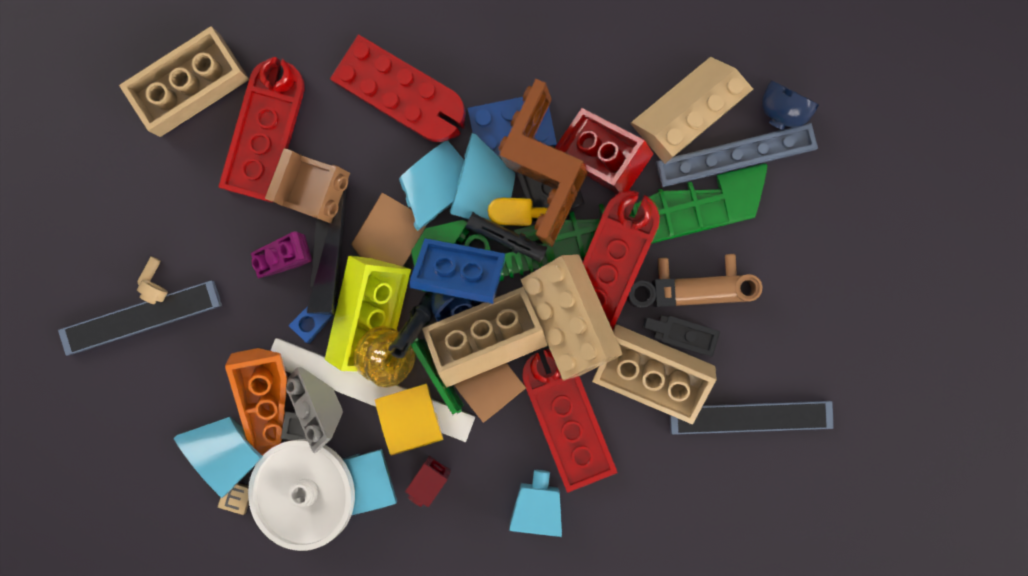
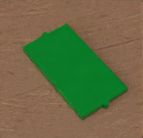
(448, 394)

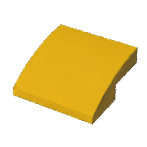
(408, 419)

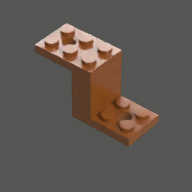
(542, 162)

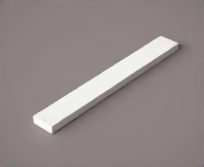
(358, 387)

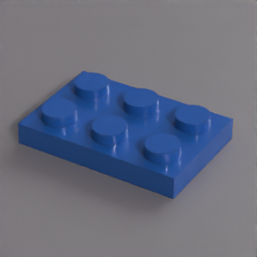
(493, 122)
(457, 270)

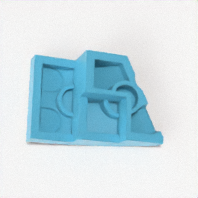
(481, 180)
(432, 183)
(219, 453)
(371, 481)

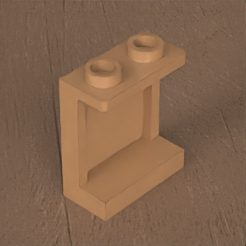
(307, 186)

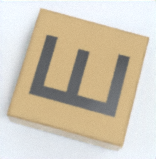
(236, 499)

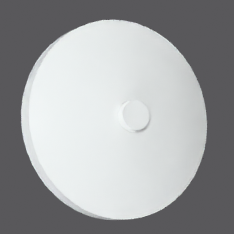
(301, 495)

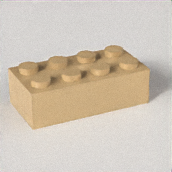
(184, 82)
(571, 316)
(484, 337)

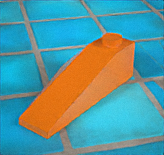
(260, 395)

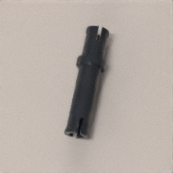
(533, 251)
(418, 318)

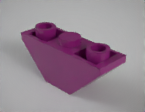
(281, 255)

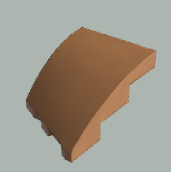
(387, 232)
(490, 390)

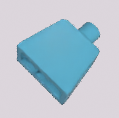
(537, 507)

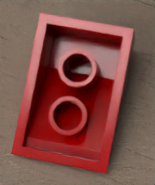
(608, 152)

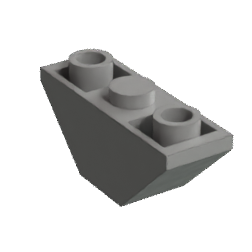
(314, 406)

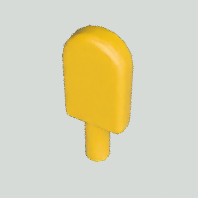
(514, 211)

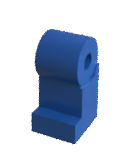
(309, 325)

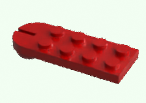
(400, 91)
(263, 128)
(620, 249)
(567, 424)

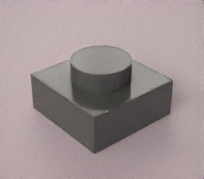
(292, 427)

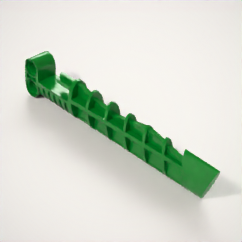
(679, 214)

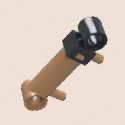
(696, 291)

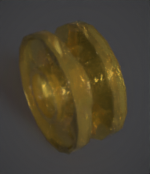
(376, 362)

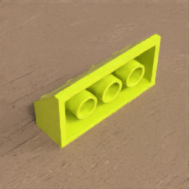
(368, 298)

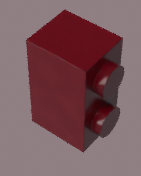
(428, 482)

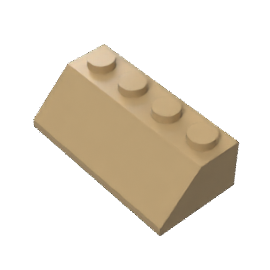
(691, 107)
(657, 375)

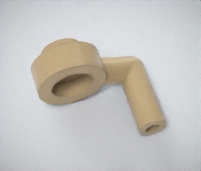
(149, 291)

